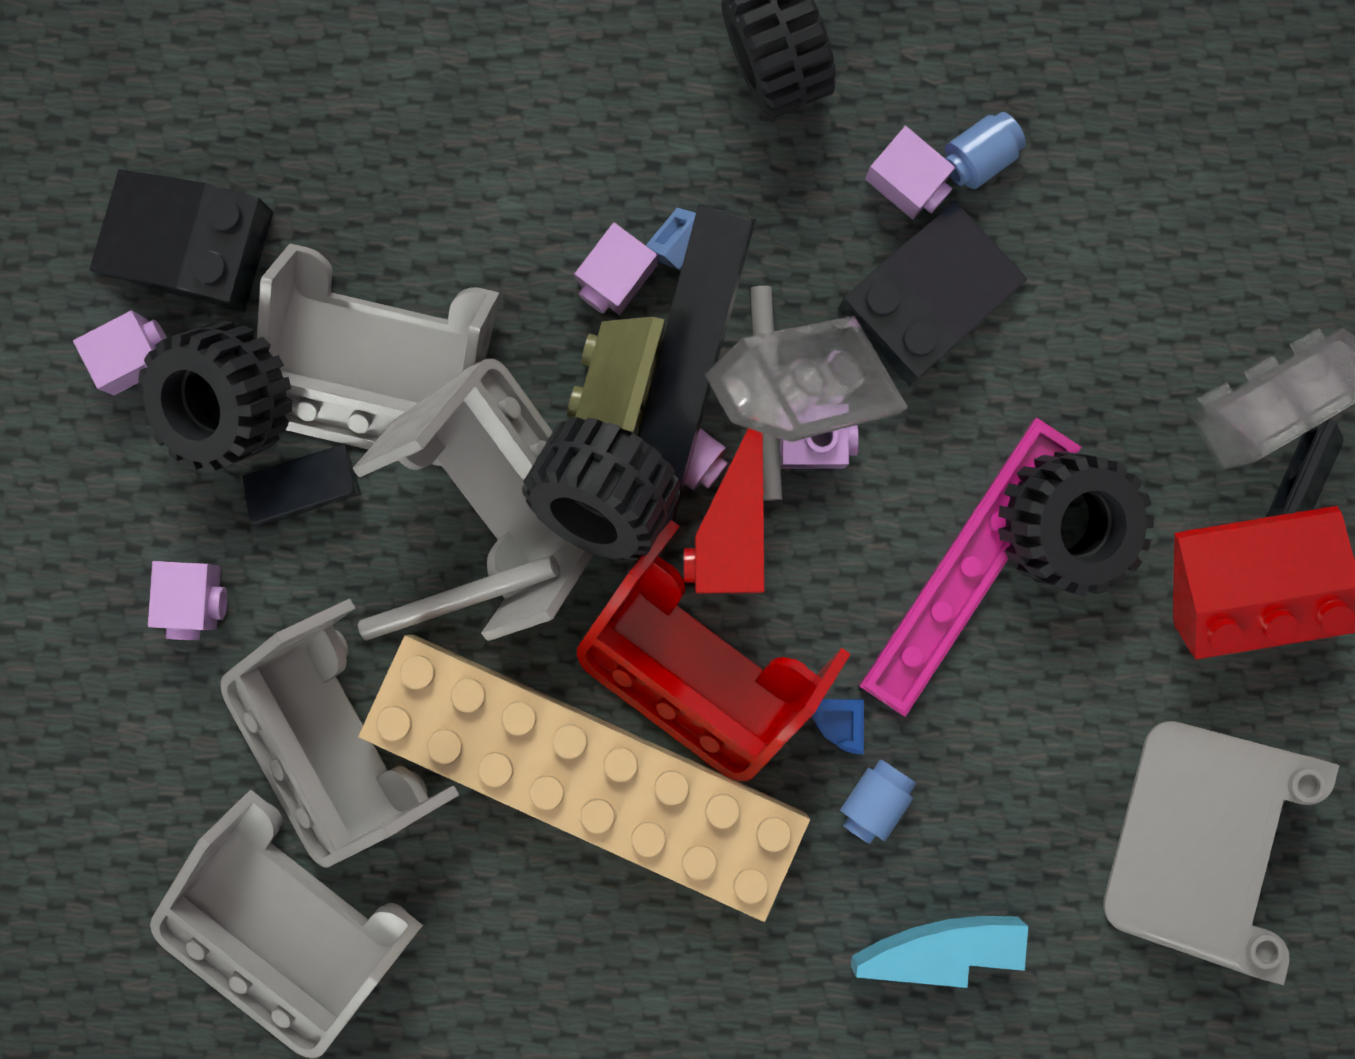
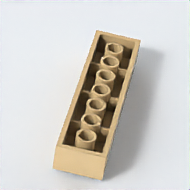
(585, 776)

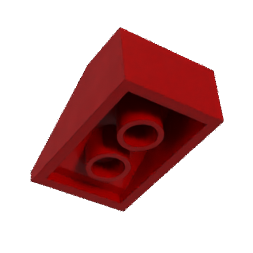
(731, 536)

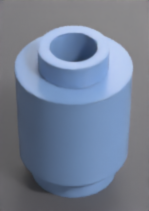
(985, 149)
(877, 802)

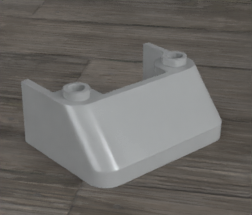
(487, 443)
(310, 743)

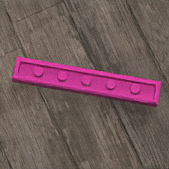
(955, 584)

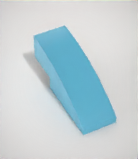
(945, 950)

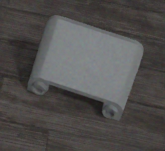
(360, 360)
(1203, 841)
(275, 932)

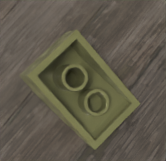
(619, 372)

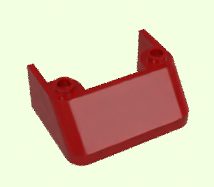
(693, 678)

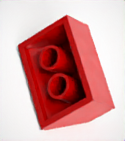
(1264, 582)

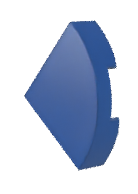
(842, 723)

